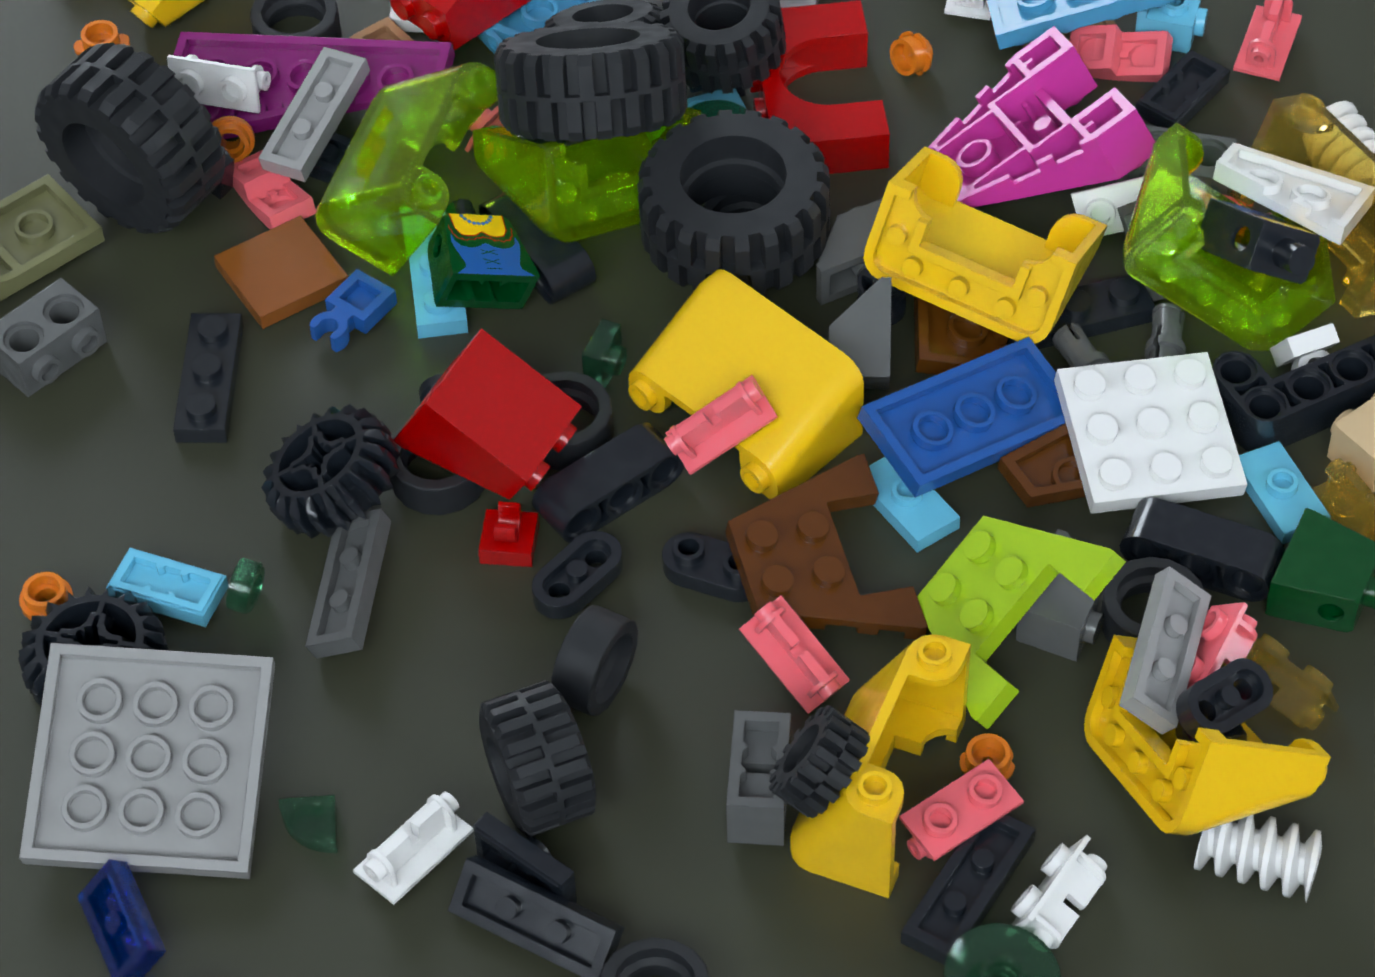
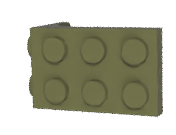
(41, 233)

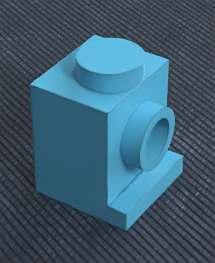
(1180, 18)

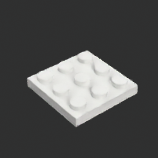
(1149, 432)

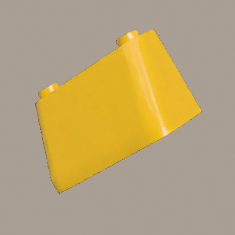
(974, 259)
(735, 333)
(902, 708)
(1191, 783)

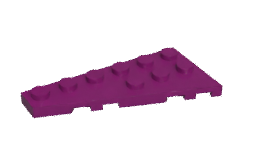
(292, 57)

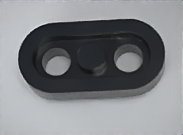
(706, 570)
(573, 577)
(1225, 698)

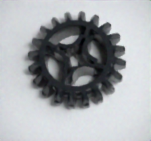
(330, 471)
(91, 622)

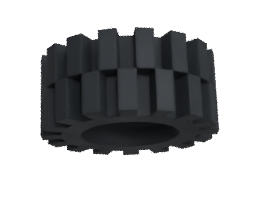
(819, 761)

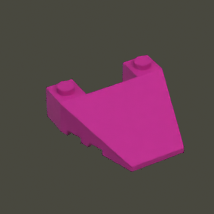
(1027, 144)

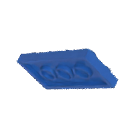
(965, 416)

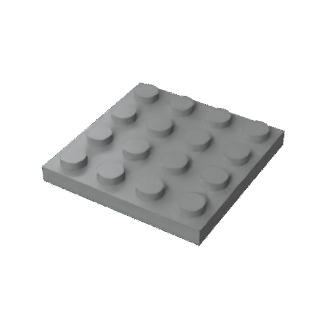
(148, 760)

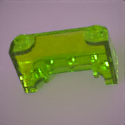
(573, 187)
(381, 194)
(1167, 256)

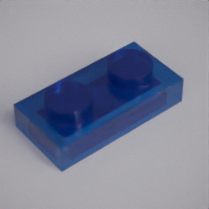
(121, 921)

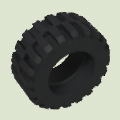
(591, 80)
(130, 137)
(743, 158)

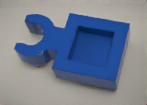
(354, 304)

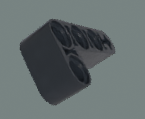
(1295, 402)

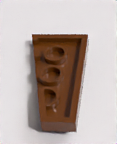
(948, 339)

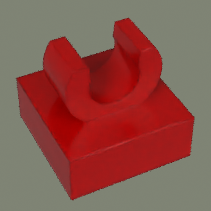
(509, 536)

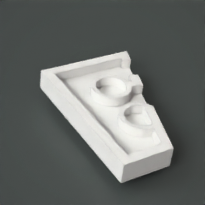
(1296, 191)

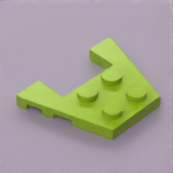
(992, 586)

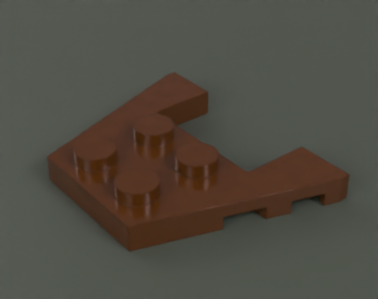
(795, 553)

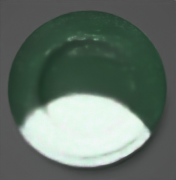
(245, 585)

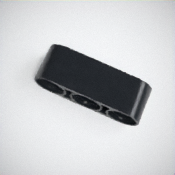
(561, 265)
(607, 482)
(1216, 550)

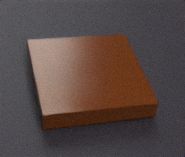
(280, 271)

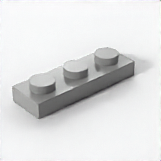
(314, 114)
(1165, 650)

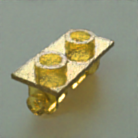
(1348, 498)
(1300, 691)

